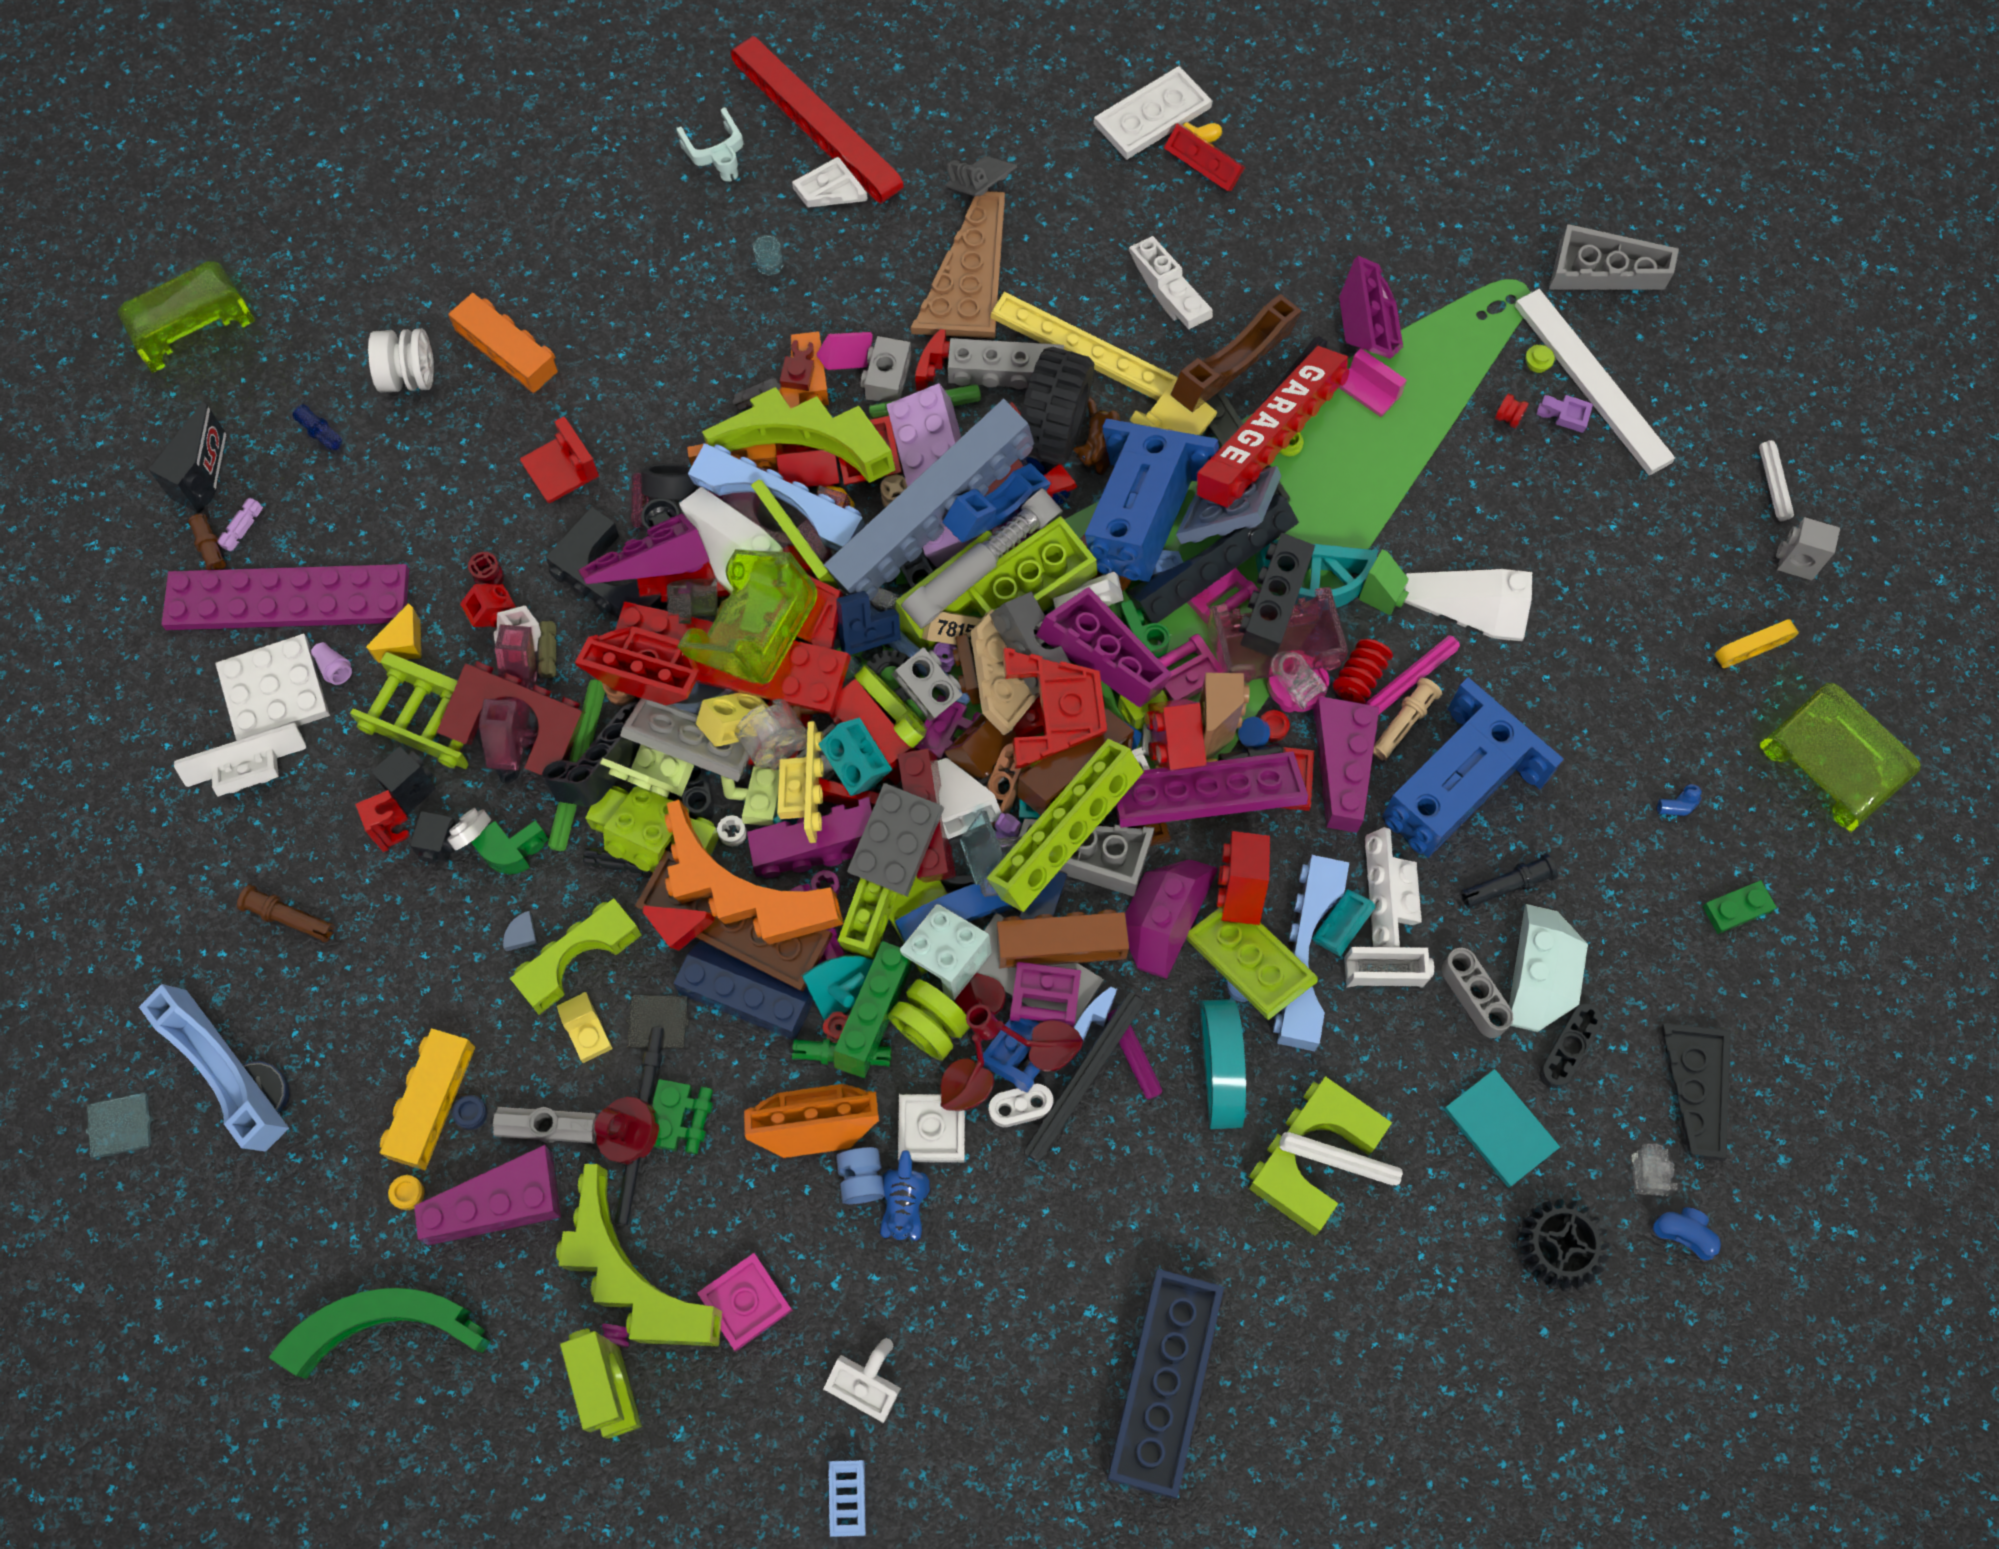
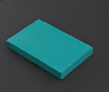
(1501, 1128)

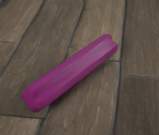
(1139, 1062)

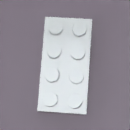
(1152, 112)

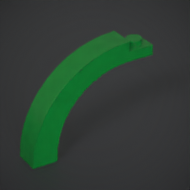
(341, 1319)

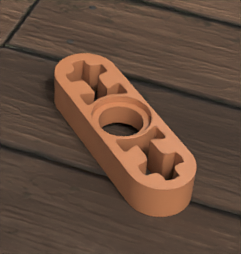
(1005, 761)

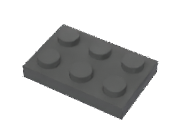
(895, 839)

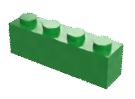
(871, 1009)

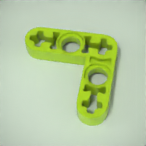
(908, 724)

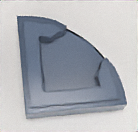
(520, 932)

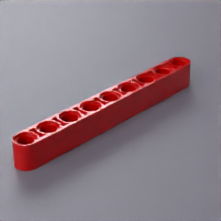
(816, 119)

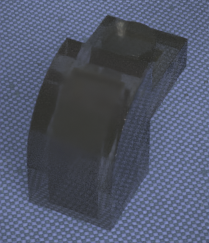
(692, 598)

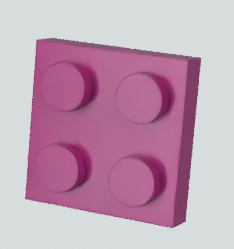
(747, 1301)

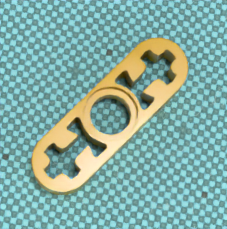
(1756, 643)

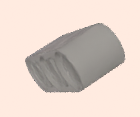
(1477, 977)

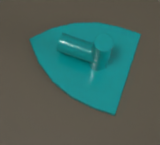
(837, 983)

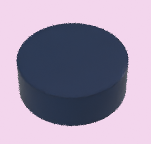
(469, 1112)

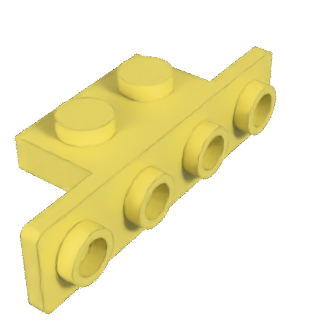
(799, 785)

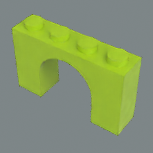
(1330, 1110)
(600, 1384)

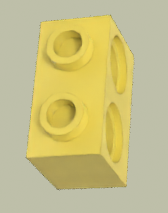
(722, 714)

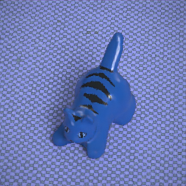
(903, 1192)

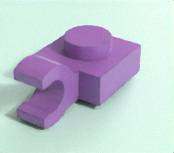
(1569, 412)
(1007, 826)

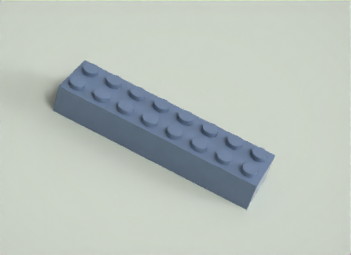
(919, 510)

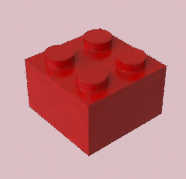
(1176, 734)
(1244, 878)

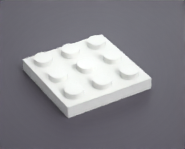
(272, 687)

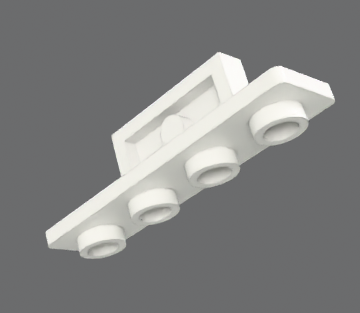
(242, 761)
(1391, 888)

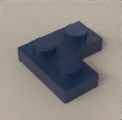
(862, 630)

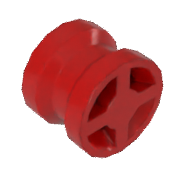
(1511, 410)

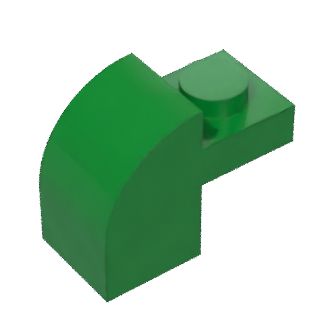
(508, 854)

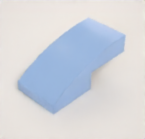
(1096, 1012)

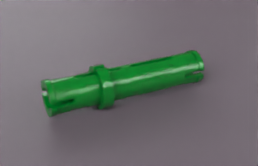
(824, 1052)

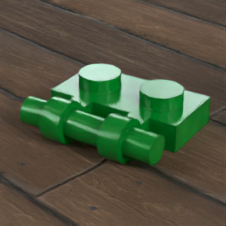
(670, 1105)

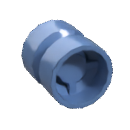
(860, 1175)

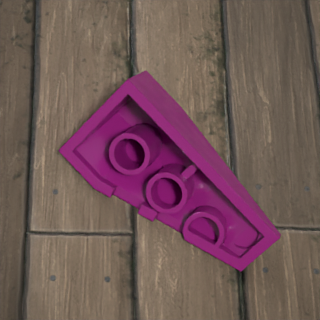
(668, 550)

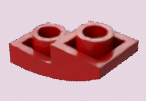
(932, 359)

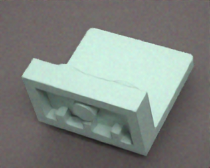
(948, 949)

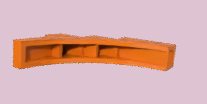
(765, 454)
(778, 913)

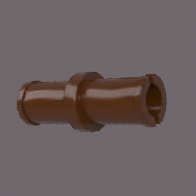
(206, 542)

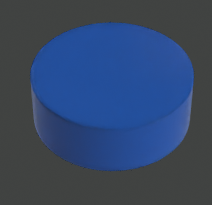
(1254, 732)

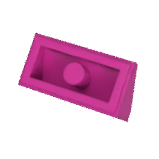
(845, 350)

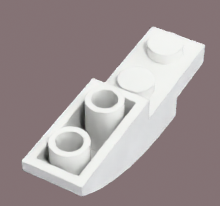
(1167, 284)

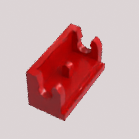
(380, 816)

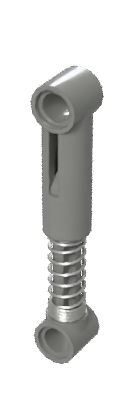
(979, 560)

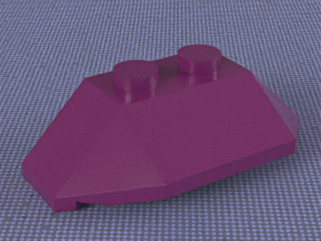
(1370, 310)
(1164, 913)

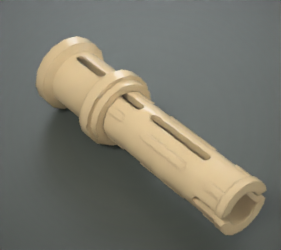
(1412, 709)

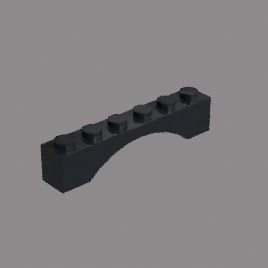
(1183, 582)

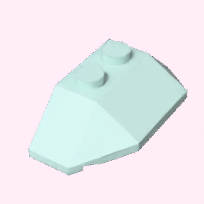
(1546, 969)

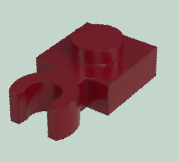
(799, 369)

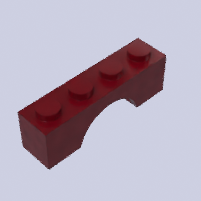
(922, 778)

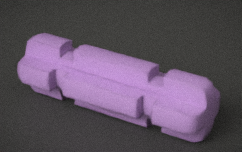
(239, 524)

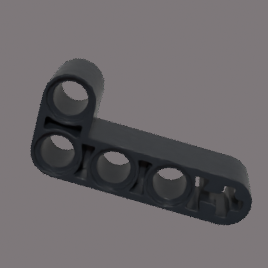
(588, 780)

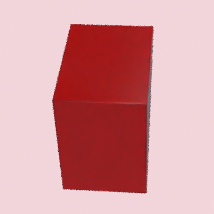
(678, 925)

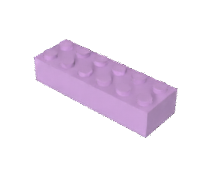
(923, 432)

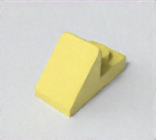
(584, 1027)

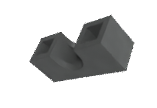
(1016, 625)

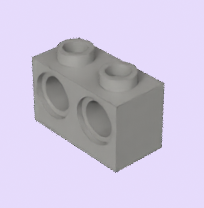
(921, 688)

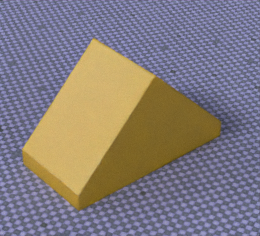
(399, 637)

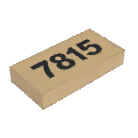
(948, 626)

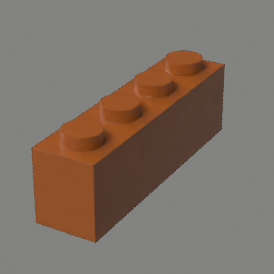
(1062, 939)

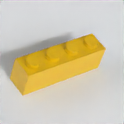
(427, 1099)

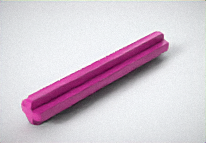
(1411, 676)

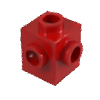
(485, 602)

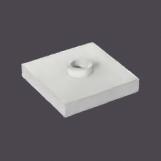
(930, 1130)

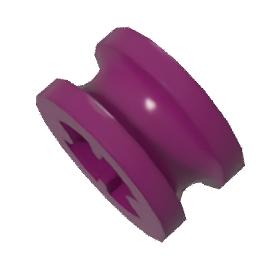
(829, 877)
(616, 1334)

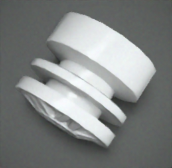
(400, 360)

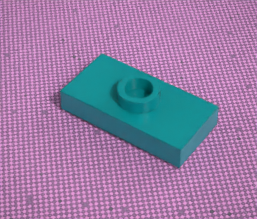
(1344, 922)

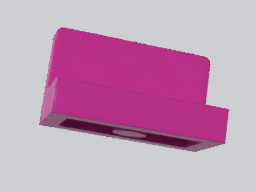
(1373, 383)

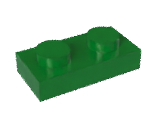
(1739, 907)

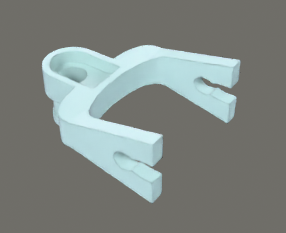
(721, 155)

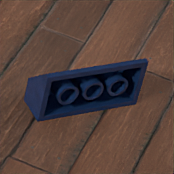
(742, 991)

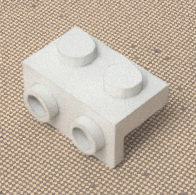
(1105, 587)

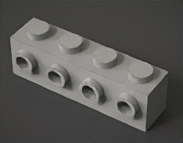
(993, 362)

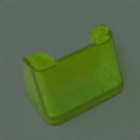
(181, 308)
(758, 619)
(1843, 753)

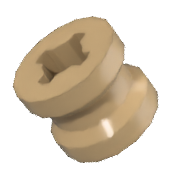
(892, 485)

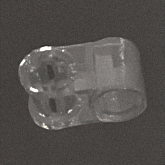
(1302, 682)

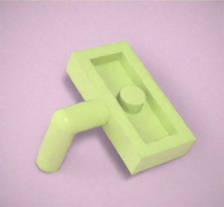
(759, 797)

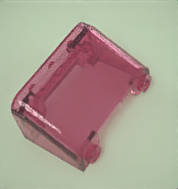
(1311, 632)

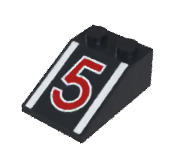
(192, 460)

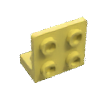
(1173, 416)

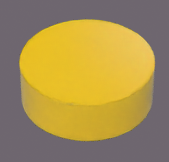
(406, 1192)

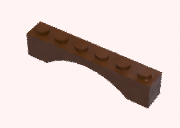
(1209, 375)

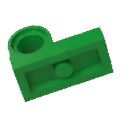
(1135, 622)

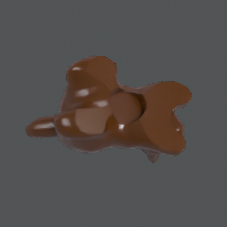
(1095, 449)

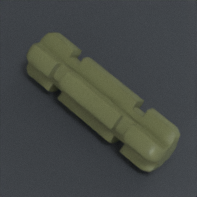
(547, 650)

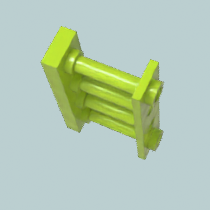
(424, 682)

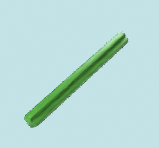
(584, 738)

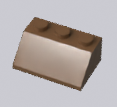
(1222, 708)

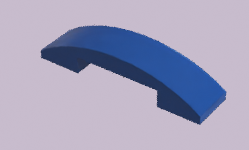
(966, 903)

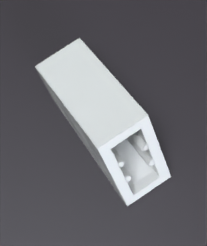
(963, 799)

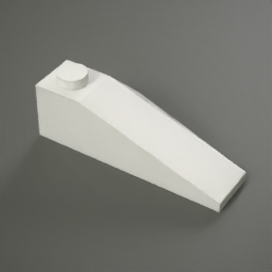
(723, 531)
(1483, 599)

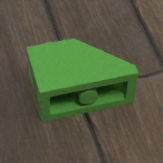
(1385, 585)

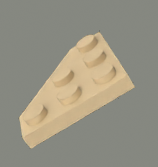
(1001, 699)

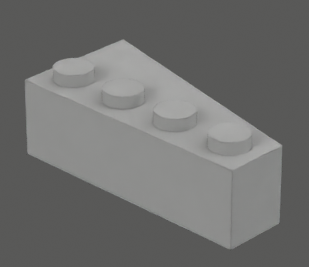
(1610, 262)
(1108, 857)

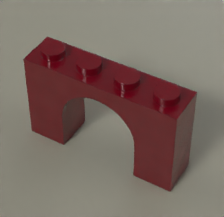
(556, 719)

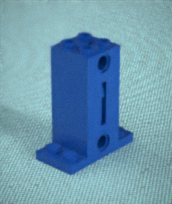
(1143, 495)
(1467, 770)

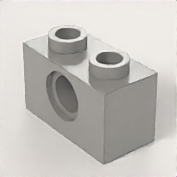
(890, 355)
(1807, 548)

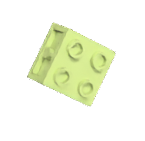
(654, 769)

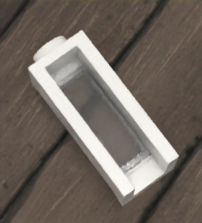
(1388, 966)

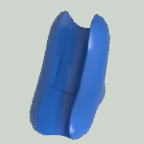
(1690, 1230)

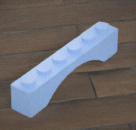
(725, 475)
(1323, 888)
(244, 1106)

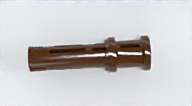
(273, 908)

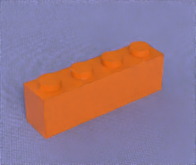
(503, 342)

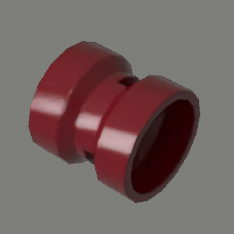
(485, 569)

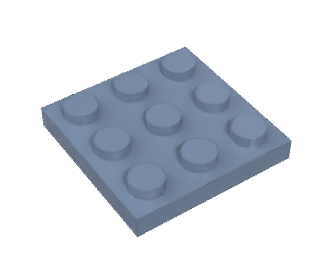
(1209, 518)

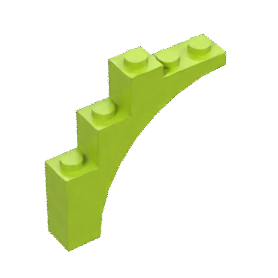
(807, 424)
(618, 1283)

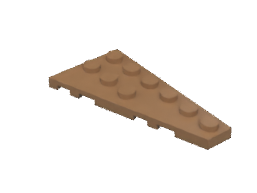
(968, 276)

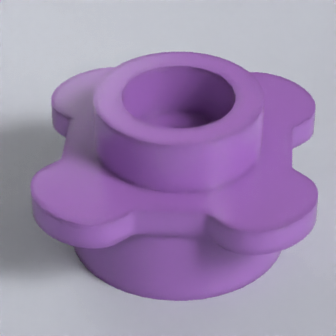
(944, 648)

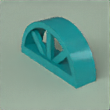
(1339, 561)
(1223, 1063)

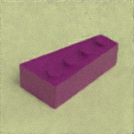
(1102, 642)

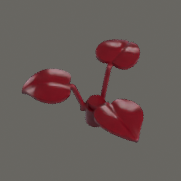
(968, 1083)

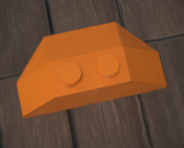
(812, 1120)

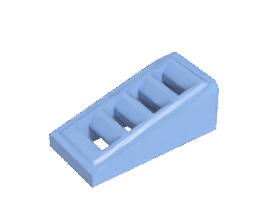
(847, 1467)

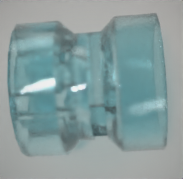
(768, 254)

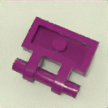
(943, 728)

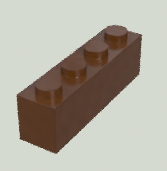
(1050, 776)

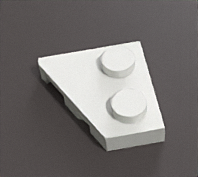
(829, 185)

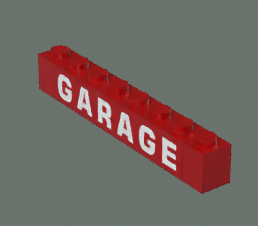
(1272, 427)

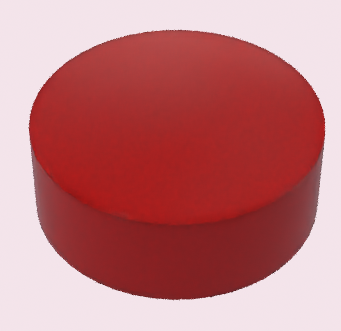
(1278, 724)

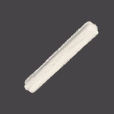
(1340, 1158)

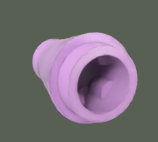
(331, 664)

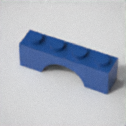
(977, 514)

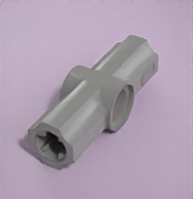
(525, 1125)

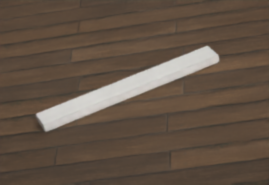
(1594, 382)

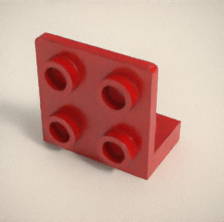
(560, 464)

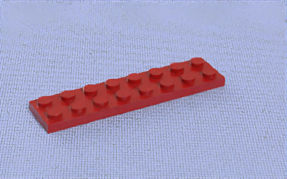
(806, 677)

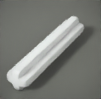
(1776, 481)

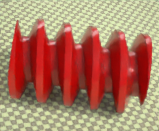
(1362, 670)

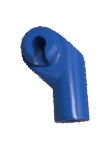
(1684, 804)

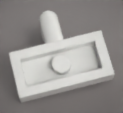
(862, 1385)

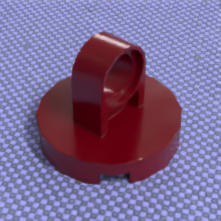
(626, 1130)

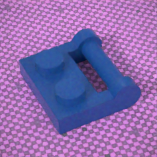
(1007, 1053)

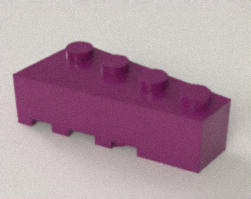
(1345, 752)
(787, 847)
(497, 1200)

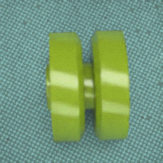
(929, 1019)

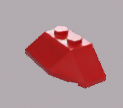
(640, 664)

